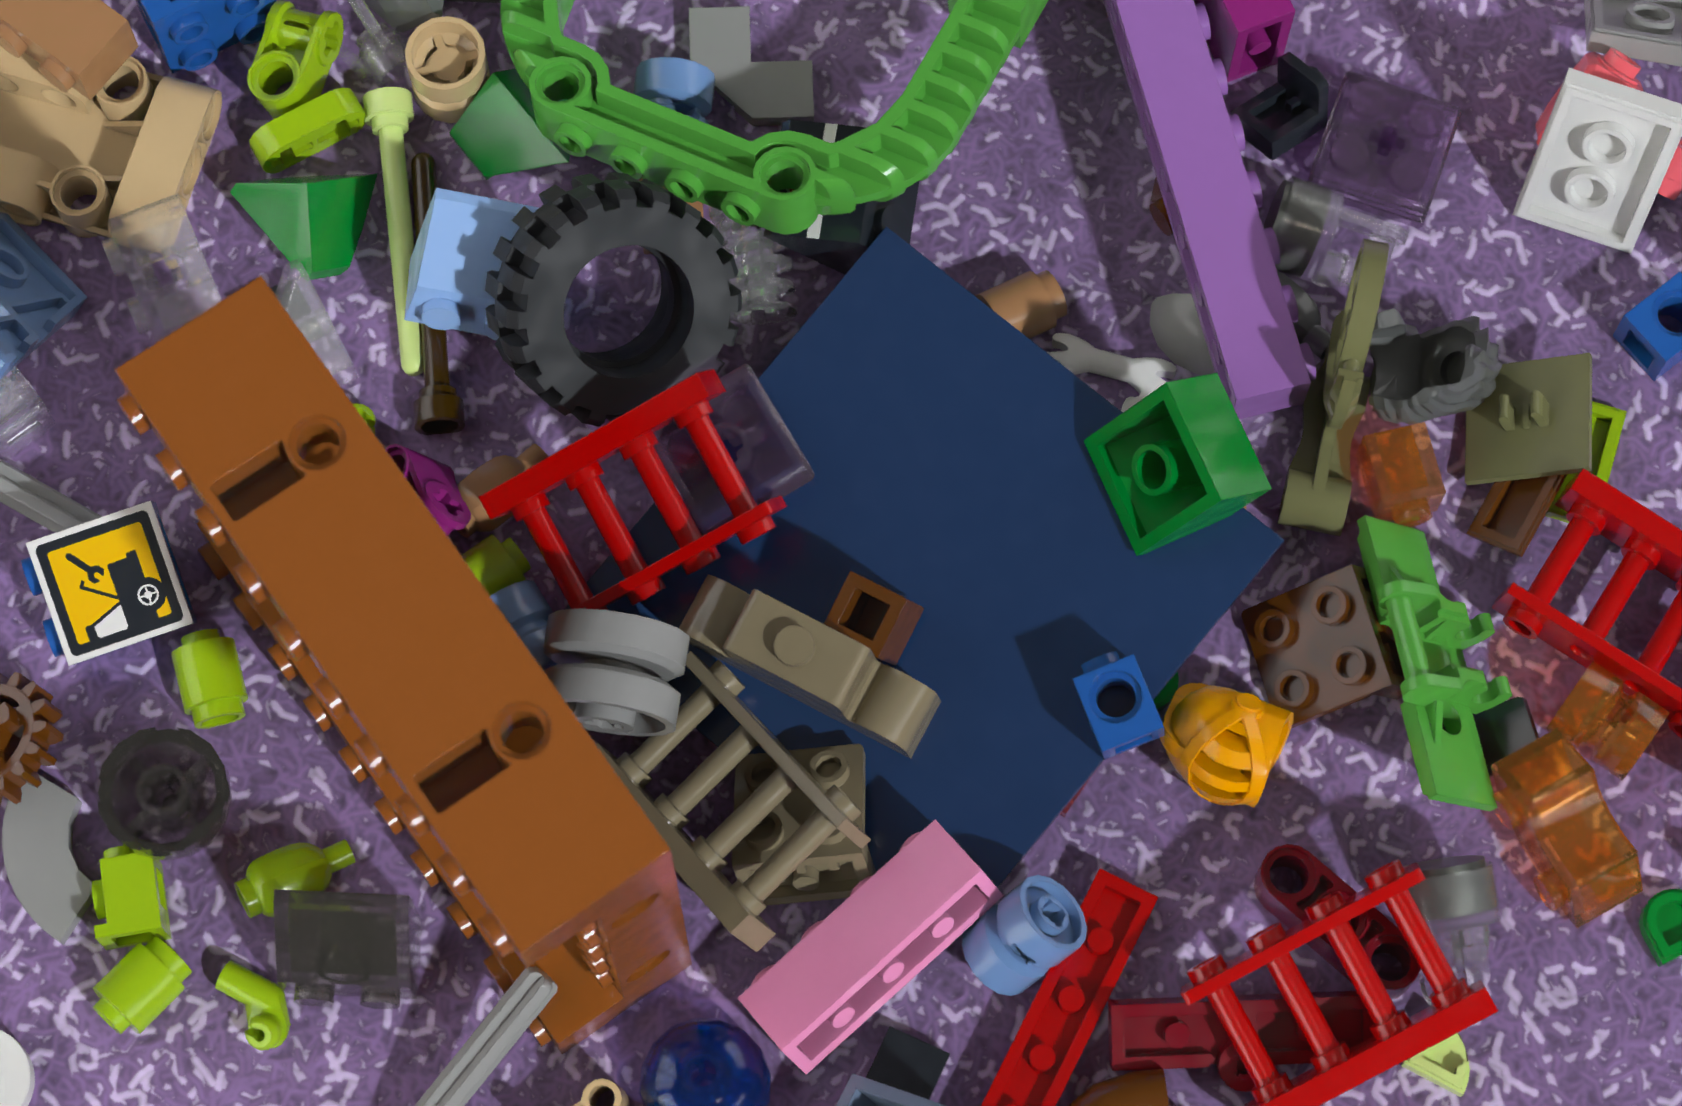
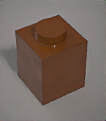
(874, 617)

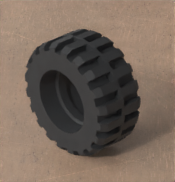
(554, 248)

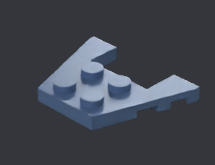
(33, 295)

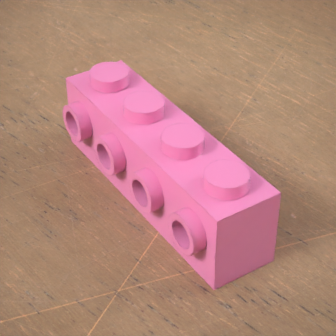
(869, 946)

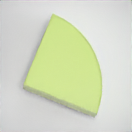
(1443, 1065)

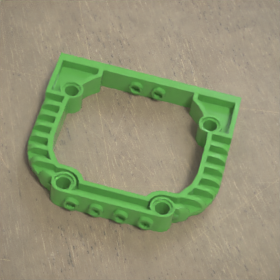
(745, 175)

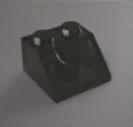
(347, 947)

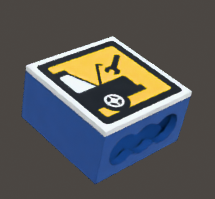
(108, 583)

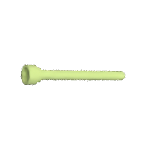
(389, 115)

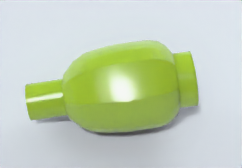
(290, 868)

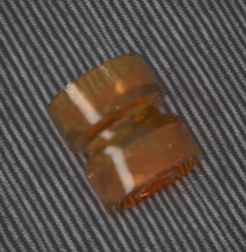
(1608, 720)

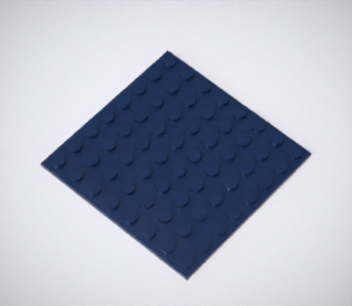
(967, 488)

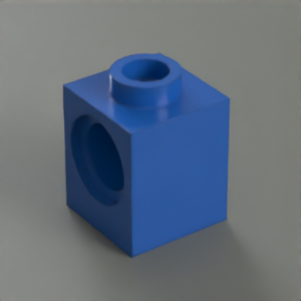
(1646, 338)
(1122, 733)

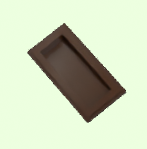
(1514, 512)

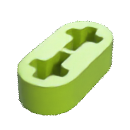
(307, 130)

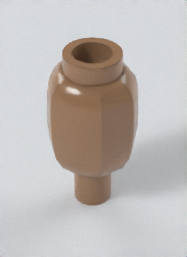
(488, 477)

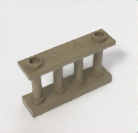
(702, 860)

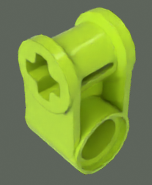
(296, 49)

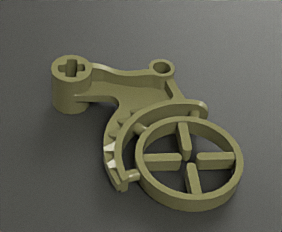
(1320, 474)

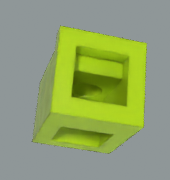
(130, 899)

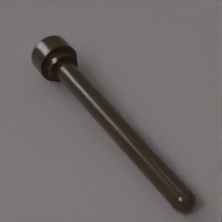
(438, 406)

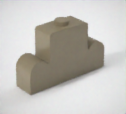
(810, 663)

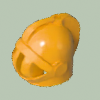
(1224, 741)

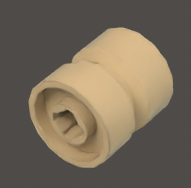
(446, 66)

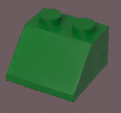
(1176, 462)

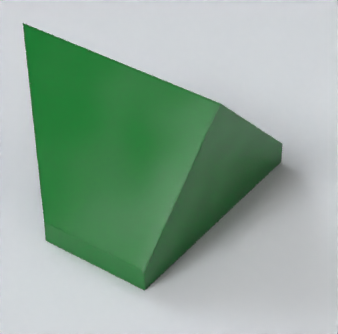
(502, 131)
(311, 217)

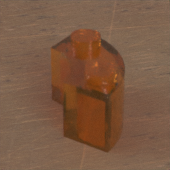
(1566, 829)

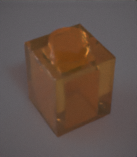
(1401, 474)

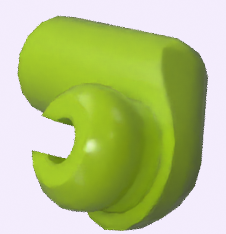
(263, 1002)

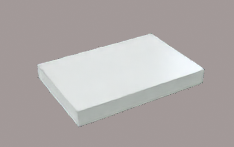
(1600, 160)

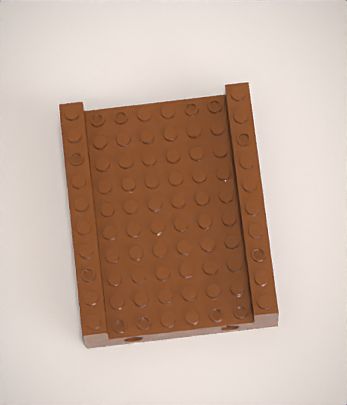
(411, 664)

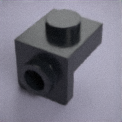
(1287, 110)

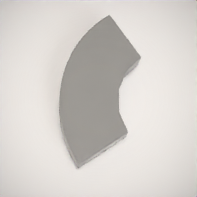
(41, 858)

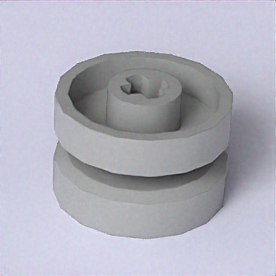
(616, 669)

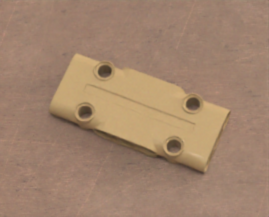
(103, 147)

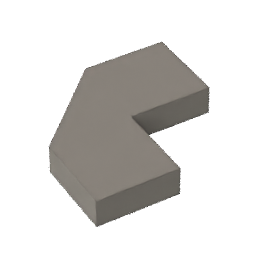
(758, 90)

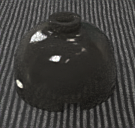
(164, 793)

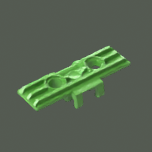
(1430, 647)

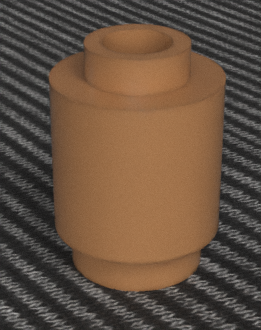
(1028, 302)

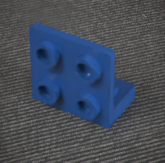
(196, 30)

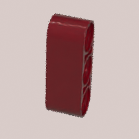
(1372, 928)

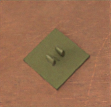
(1532, 422)

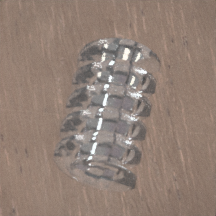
(757, 272)

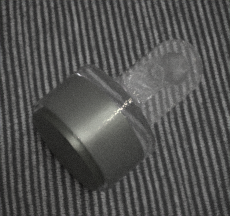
(1305, 225)
(1458, 905)

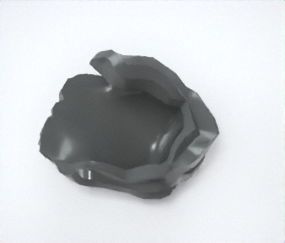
(1430, 372)

